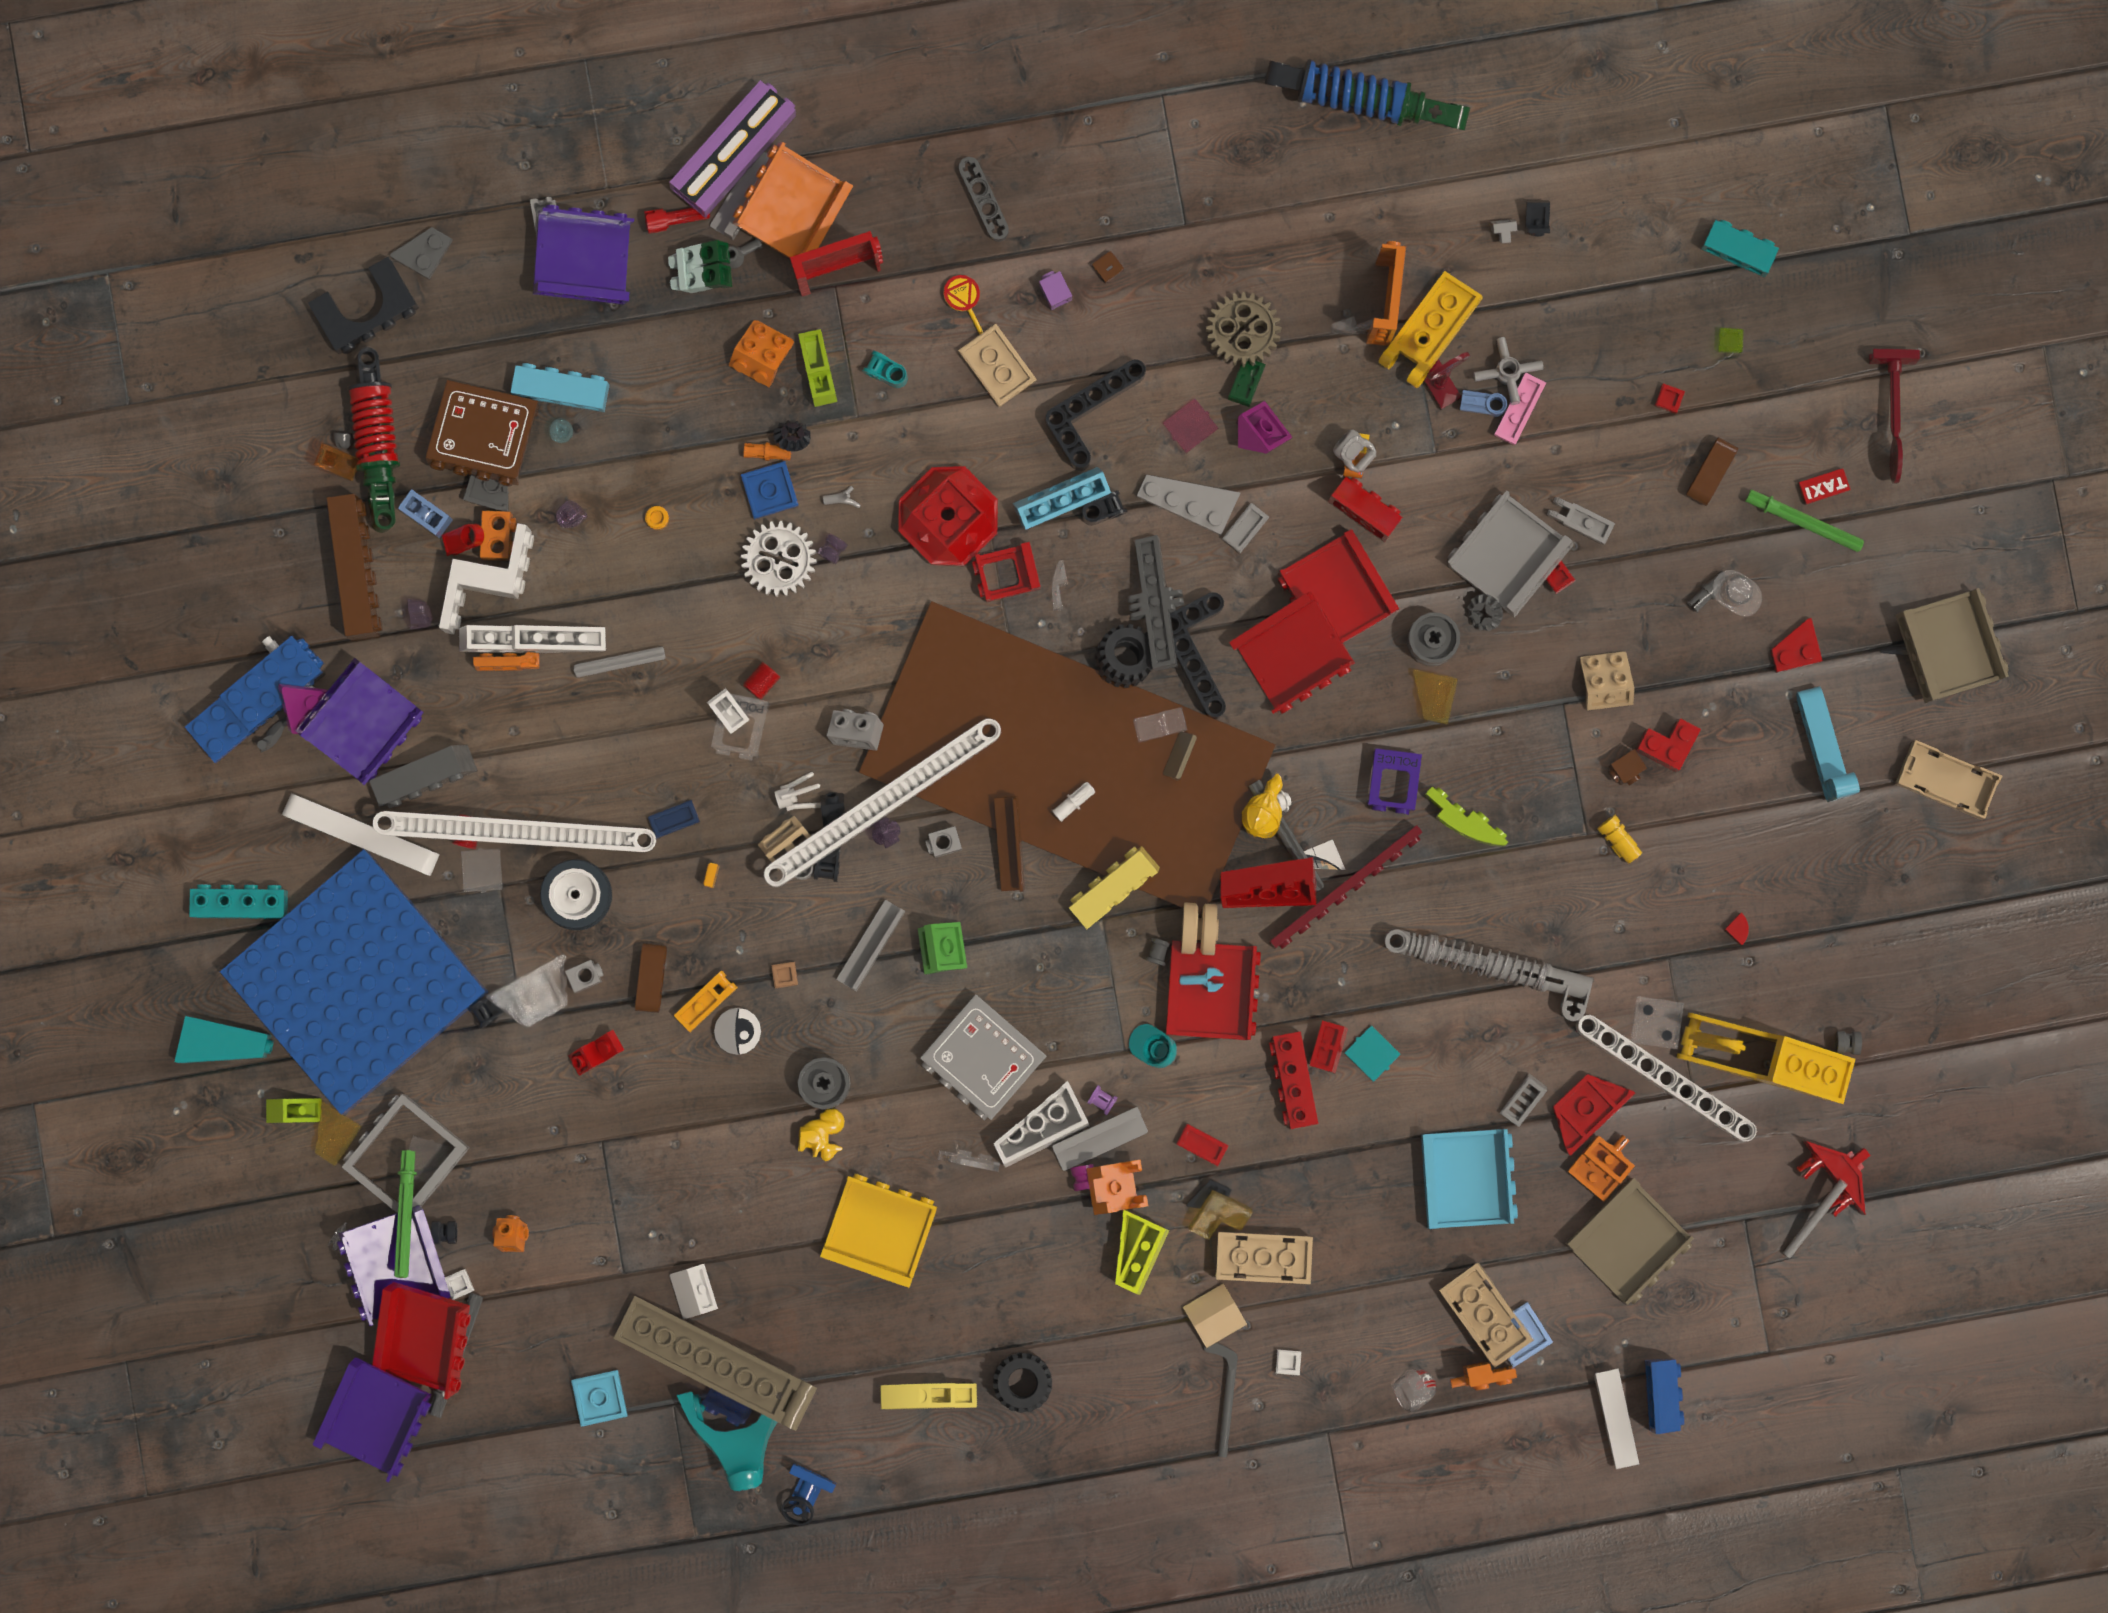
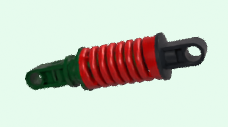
(373, 438)

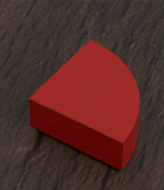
(1738, 929)

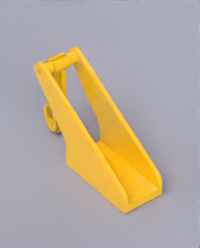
(1793, 1066)

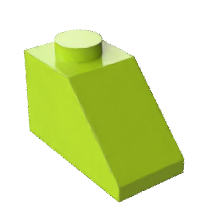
(293, 1110)

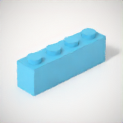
(560, 388)

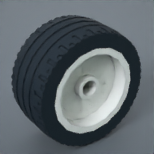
(572, 877)

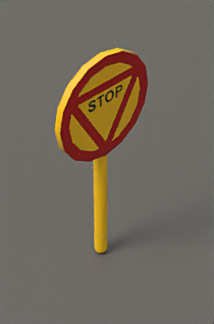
(962, 295)

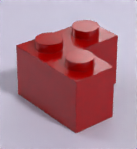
(1672, 750)

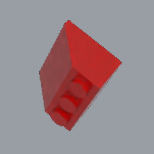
(1366, 508)

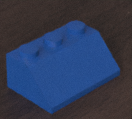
(1664, 1395)

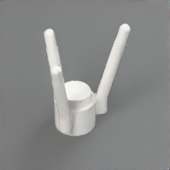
(787, 796)

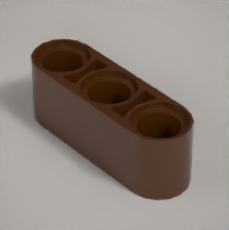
(1712, 471)
(651, 978)

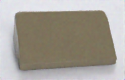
(1179, 755)

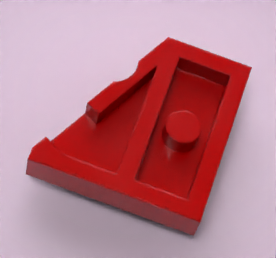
(1797, 649)

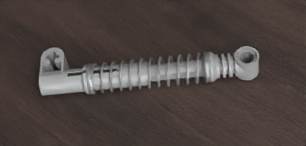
(1499, 967)

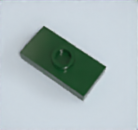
(1246, 383)

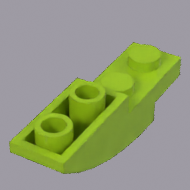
(1473, 826)

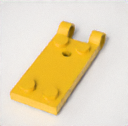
(1437, 319)

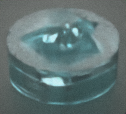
(561, 430)

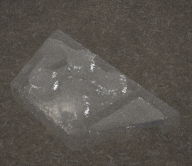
(534, 994)

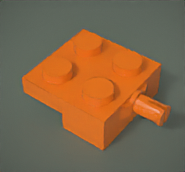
(1602, 1166)
(1480, 1376)

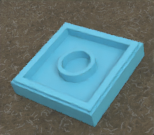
(599, 1398)

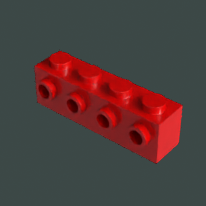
(1294, 1080)

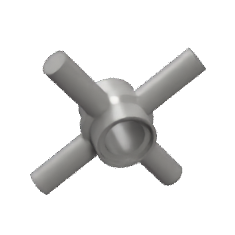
(1504, 378)

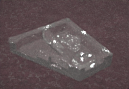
(964, 1158)

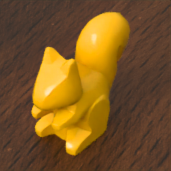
(816, 1134)

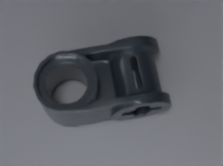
(1104, 508)
(829, 862)
(489, 1013)

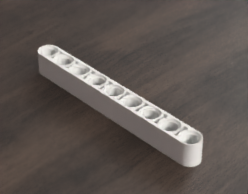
(1677, 1079)

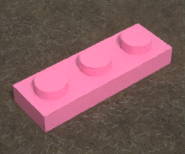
(1518, 415)

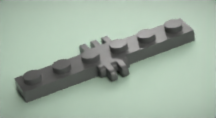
(1155, 603)

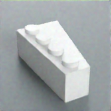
(1046, 1125)

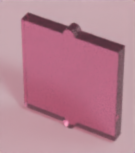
(1190, 425)

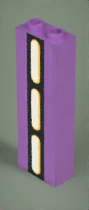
(733, 148)

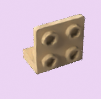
(1607, 680)

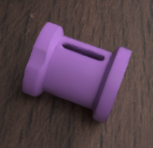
(1102, 1100)

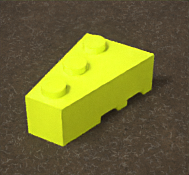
(1138, 1251)

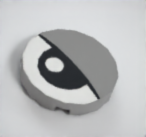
(737, 1031)

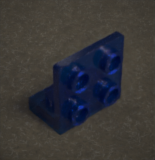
(719, 1403)

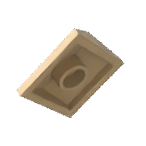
(1215, 1315)

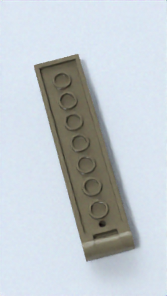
(715, 1363)

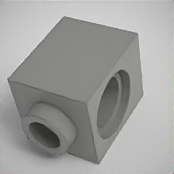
(954, 845)
(574, 976)

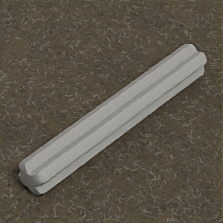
(619, 662)

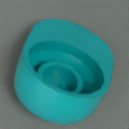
(1152, 1046)

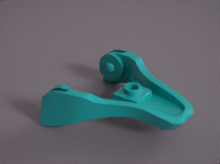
(738, 1451)

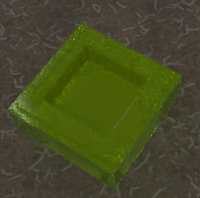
(1730, 340)

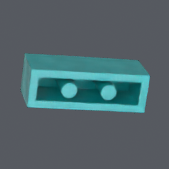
(1740, 247)

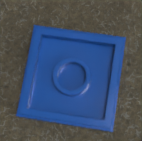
(769, 490)

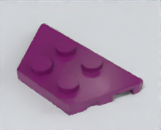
(299, 703)

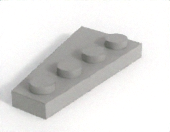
(1193, 502)

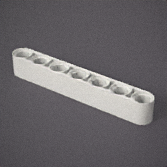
(360, 834)

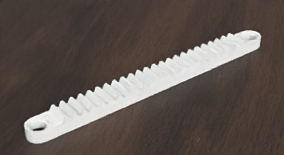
(882, 803)
(514, 831)

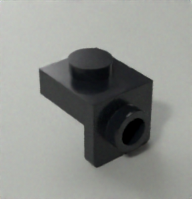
(1537, 217)
(832, 807)

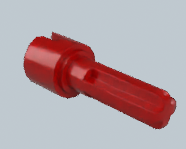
(659, 220)

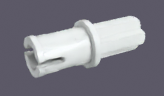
(1073, 801)

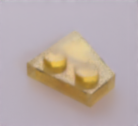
(1436, 695)
(334, 1134)

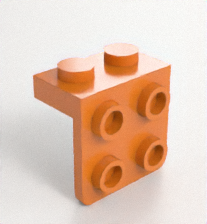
(760, 352)

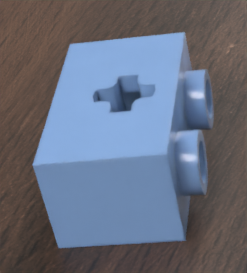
(425, 513)

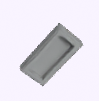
(1245, 528)

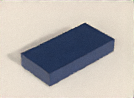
(674, 819)

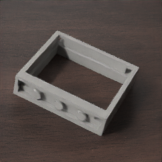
(380, 1123)

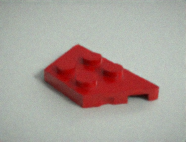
(1587, 1109)

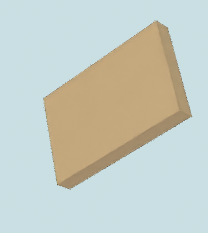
(997, 365)

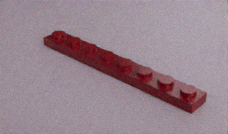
(1354, 882)

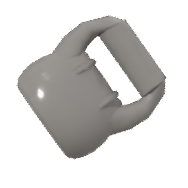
(1349, 447)

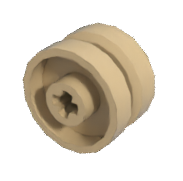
(1200, 929)

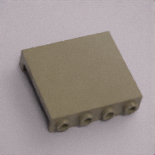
(1952, 645)
(1630, 1242)

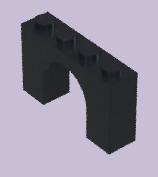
(396, 304)

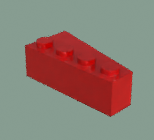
(1270, 885)

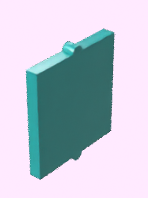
(1372, 1053)

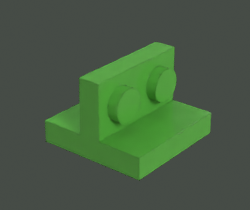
(942, 947)

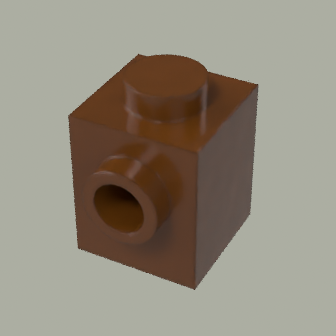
(1627, 768)

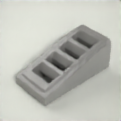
(1542, 1089)

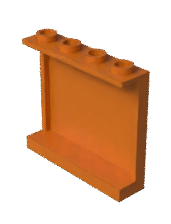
(791, 203)
(1383, 330)

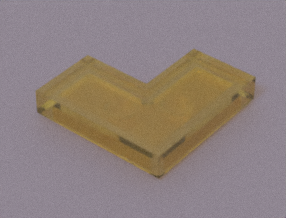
(1216, 1210)

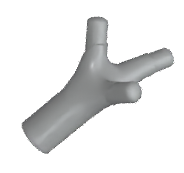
(843, 497)

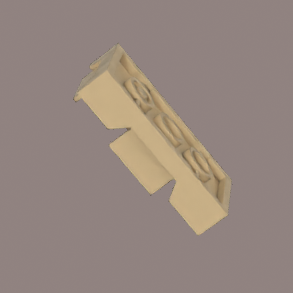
(1948, 780)
(1264, 1258)
(1486, 1315)

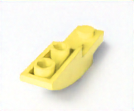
(928, 1396)

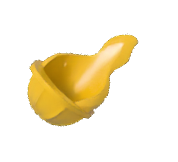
(1263, 812)

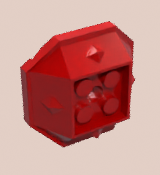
(954, 540)

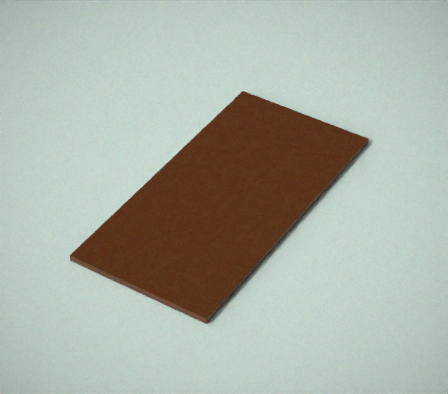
(1055, 735)

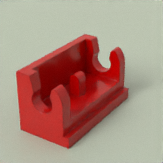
(1328, 1047)

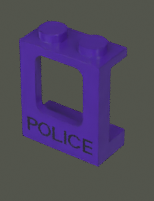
(1398, 761)

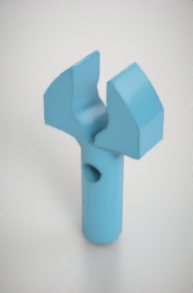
(1203, 979)

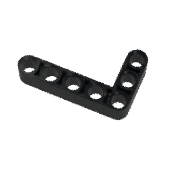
(1088, 406)
(1192, 653)

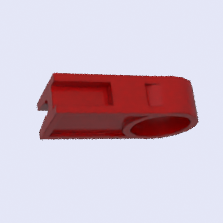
(459, 539)

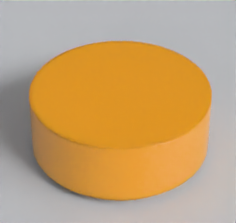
(657, 518)

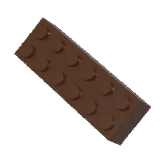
(354, 567)

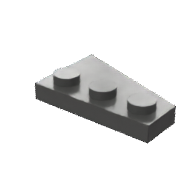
(487, 494)

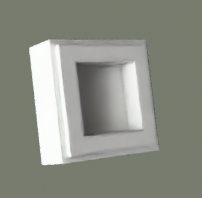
(459, 1284)
(1288, 1362)

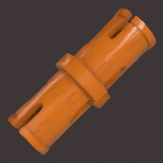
(765, 451)

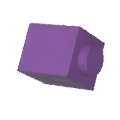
(1055, 289)

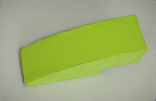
(817, 368)

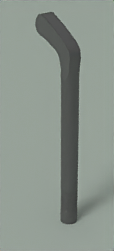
(1232, 1359)

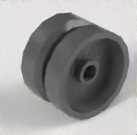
(1434, 625)
(810, 1080)

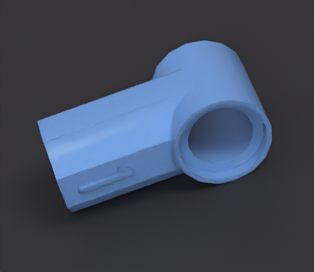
(1480, 403)

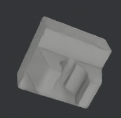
(1504, 227)

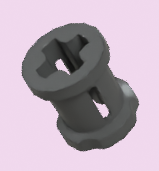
(1158, 951)

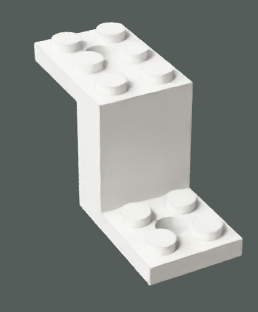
(486, 579)

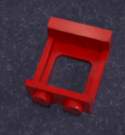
(1025, 568)

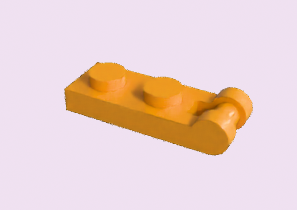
(704, 1002)

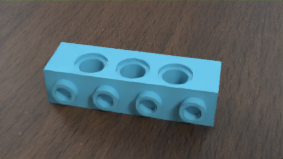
(1062, 498)

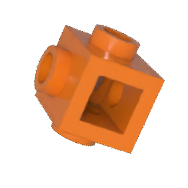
(510, 1234)

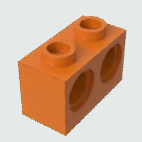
(493, 536)

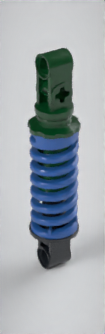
(1396, 100)

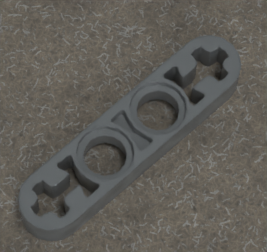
(986, 198)

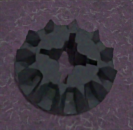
(792, 443)

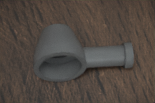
(740, 252)

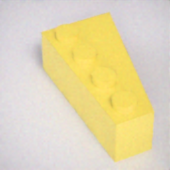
(1113, 887)

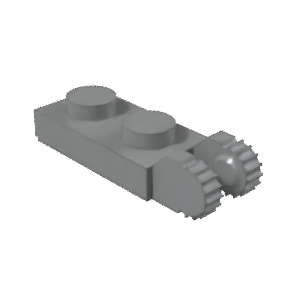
(1583, 521)

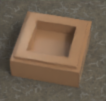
(784, 975)

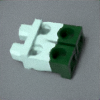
(701, 267)

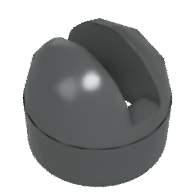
(343, 440)

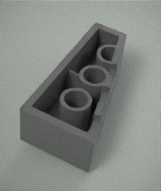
(423, 775)

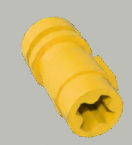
(1621, 840)

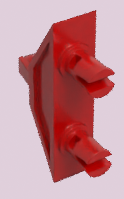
(1839, 1166)

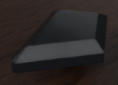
(1199, 1199)

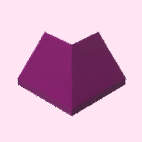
(1261, 430)

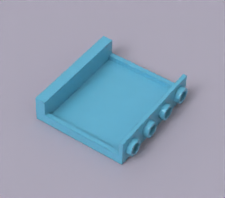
(1468, 1178)

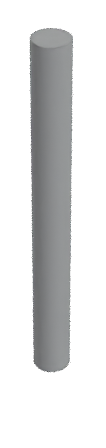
(1815, 1218)

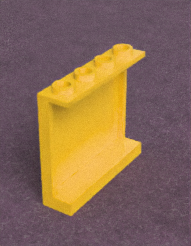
(879, 1230)

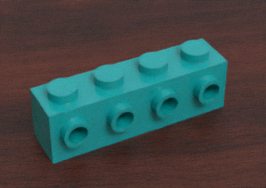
(238, 903)

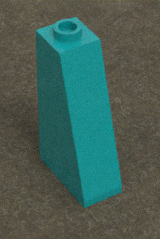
(214, 1041)

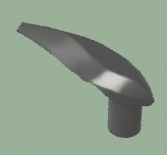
(272, 735)

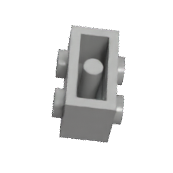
(855, 729)

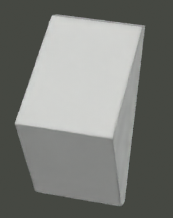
(728, 711)

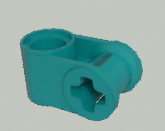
(881, 369)

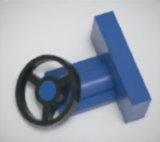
(805, 1494)

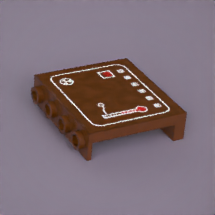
(481, 433)

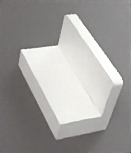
(693, 1291)

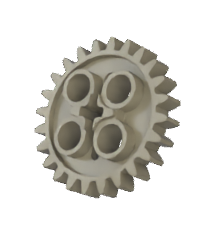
(1228, 315)

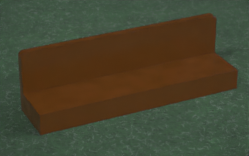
(1009, 843)

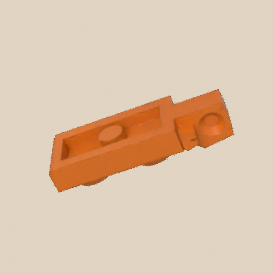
(508, 662)

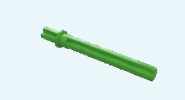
(1808, 522)
(404, 1216)

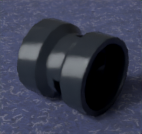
(444, 1232)

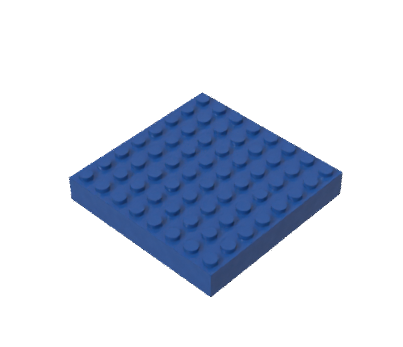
(354, 982)

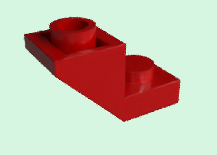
(596, 1052)

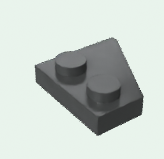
(423, 252)

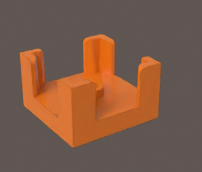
(1114, 1187)

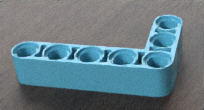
(1824, 746)

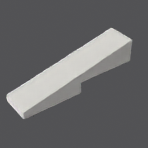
(1616, 1418)

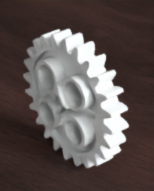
(786, 538)

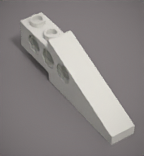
(531, 639)

